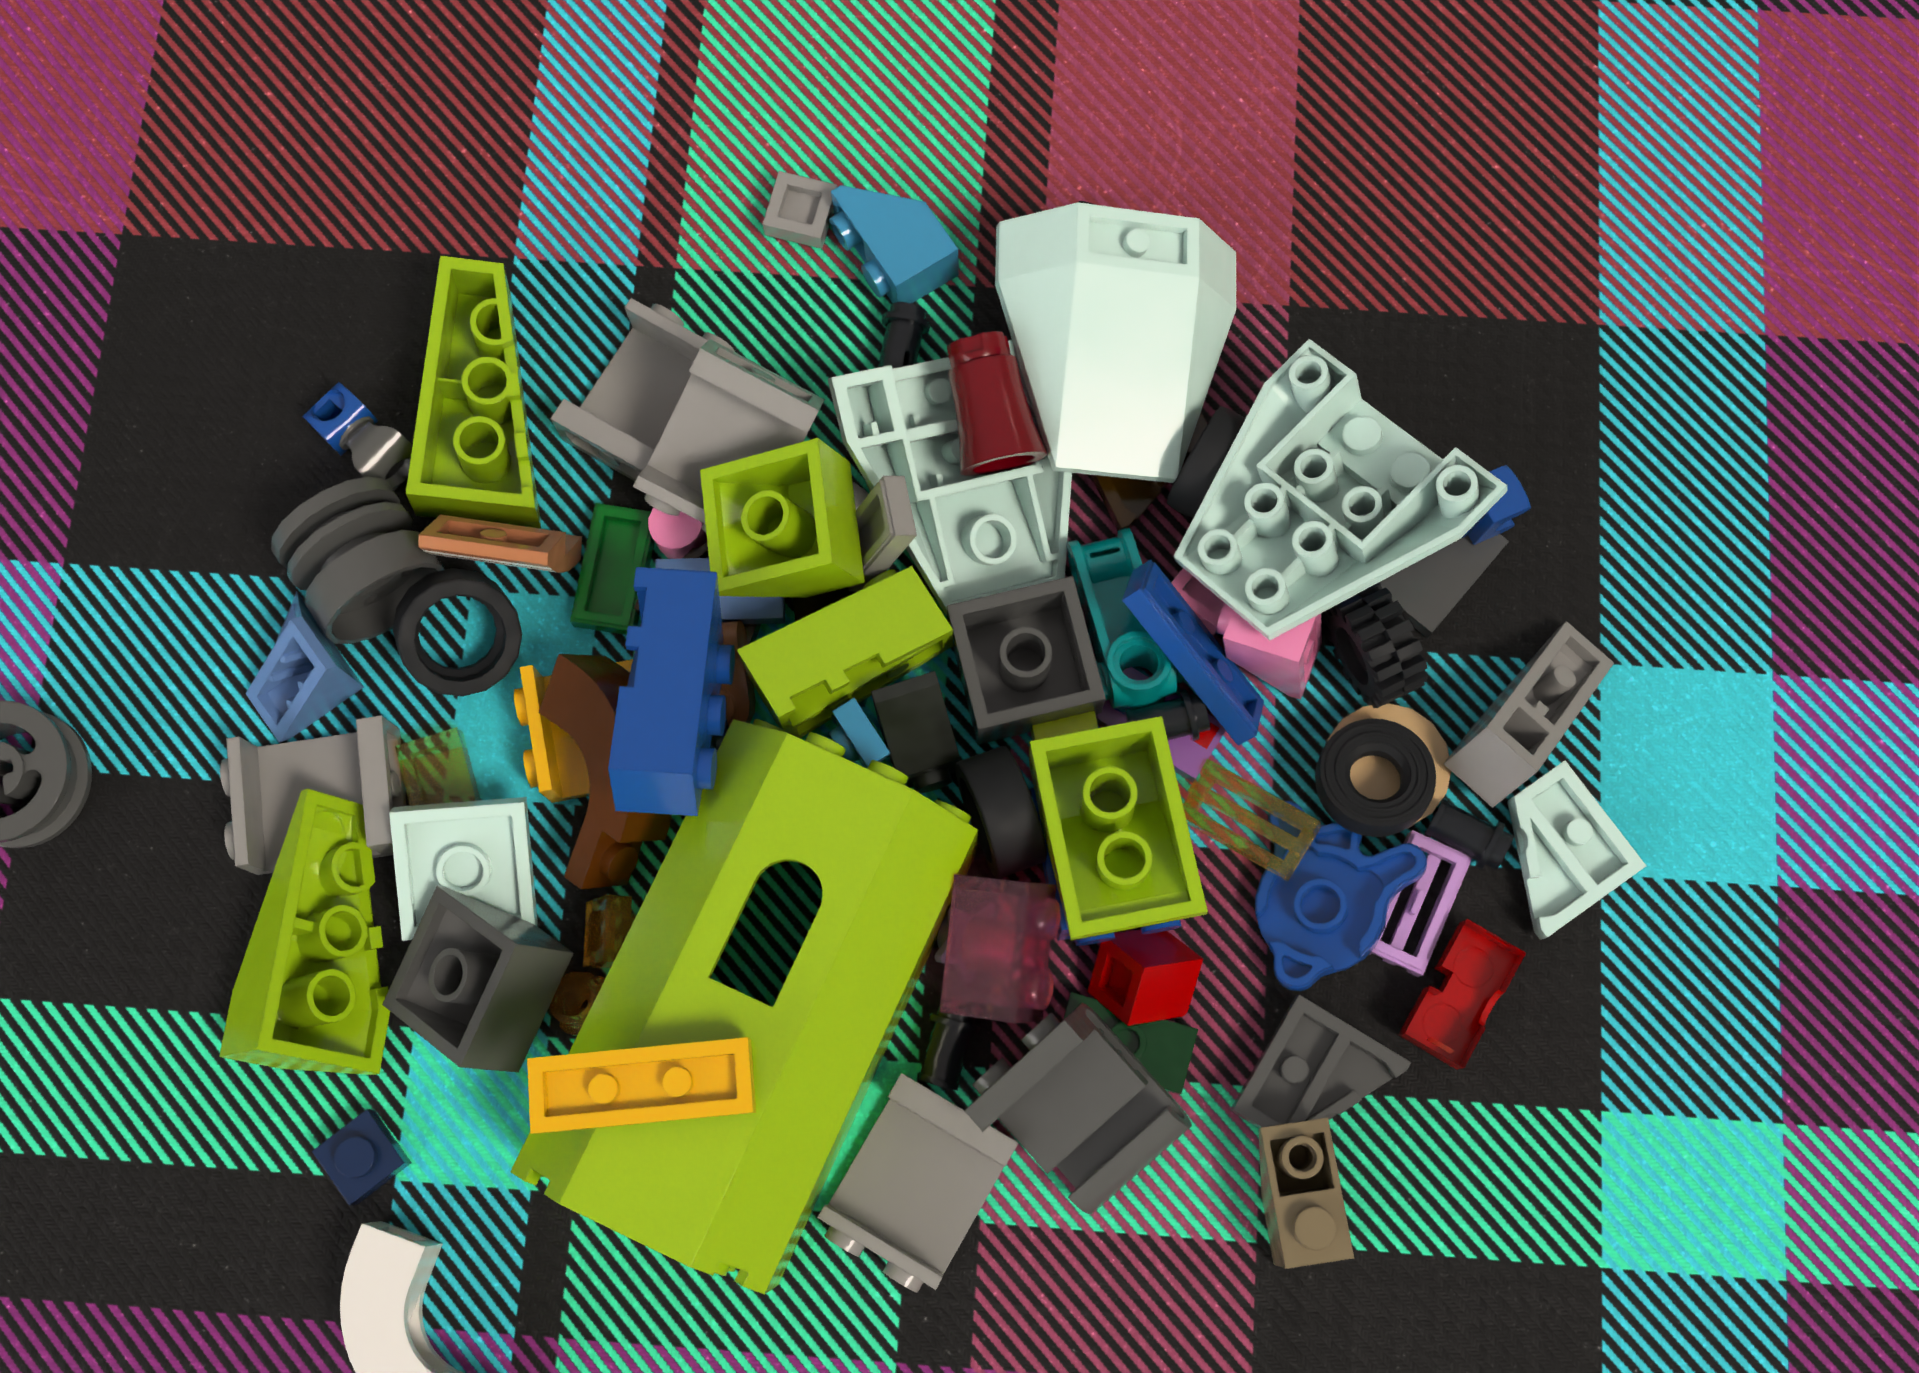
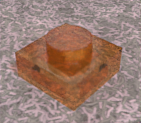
(606, 928)

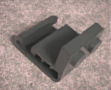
(1081, 1106)

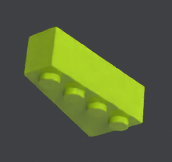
(471, 414)

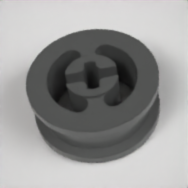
(50, 778)

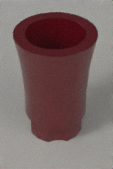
(991, 407)

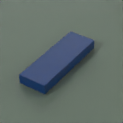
(1194, 651)

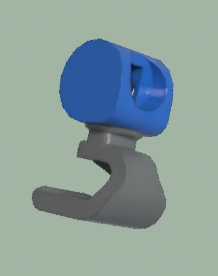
(350, 425)

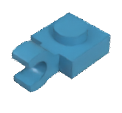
(857, 734)

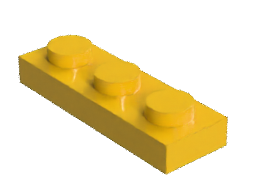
(641, 1085)

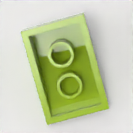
(1116, 828)

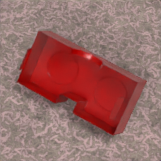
(1453, 1018)

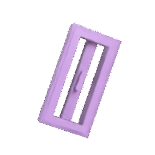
(1393, 952)

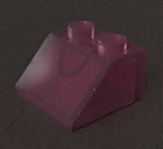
(999, 949)

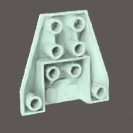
(1115, 331)
(1324, 499)

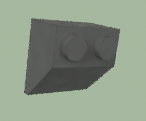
(477, 982)

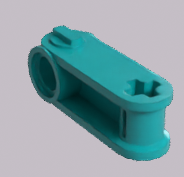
(1116, 635)

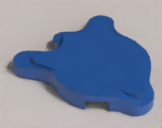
(1331, 904)

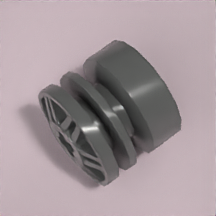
(352, 557)

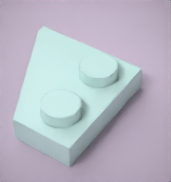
(1566, 849)

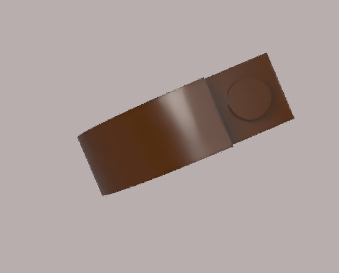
(584, 704)

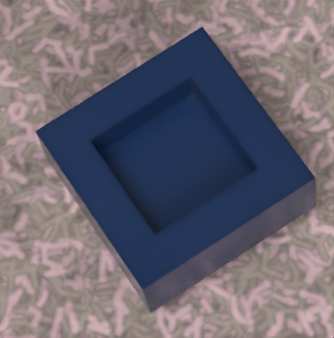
(361, 1157)

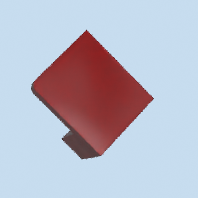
(1145, 976)

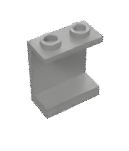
(635, 392)
(722, 416)
(269, 780)
(916, 1185)

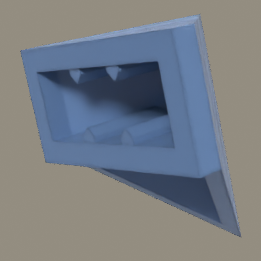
(300, 676)

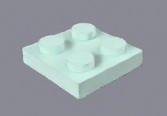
(468, 848)

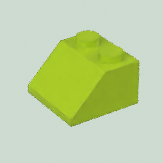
(783, 523)

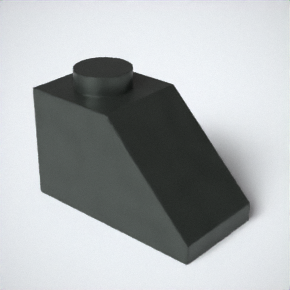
(917, 731)

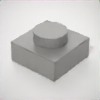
(799, 210)

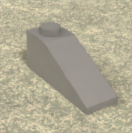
(1529, 716)

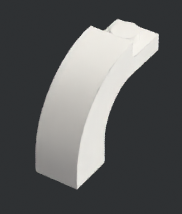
(385, 1301)

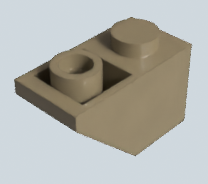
(1302, 1195)

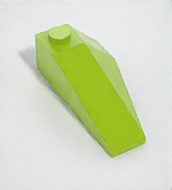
(311, 966)

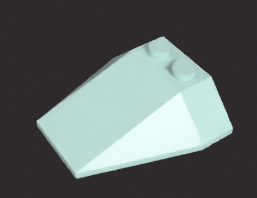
(971, 530)

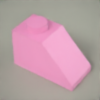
(1279, 662)

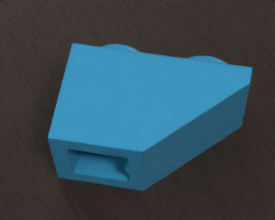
(897, 239)

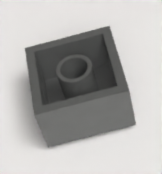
(1024, 659)

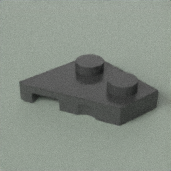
(1314, 1069)

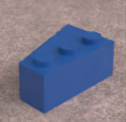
(672, 695)

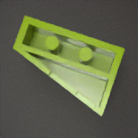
(846, 650)

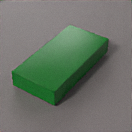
(613, 550)

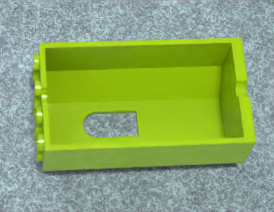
(746, 1184)

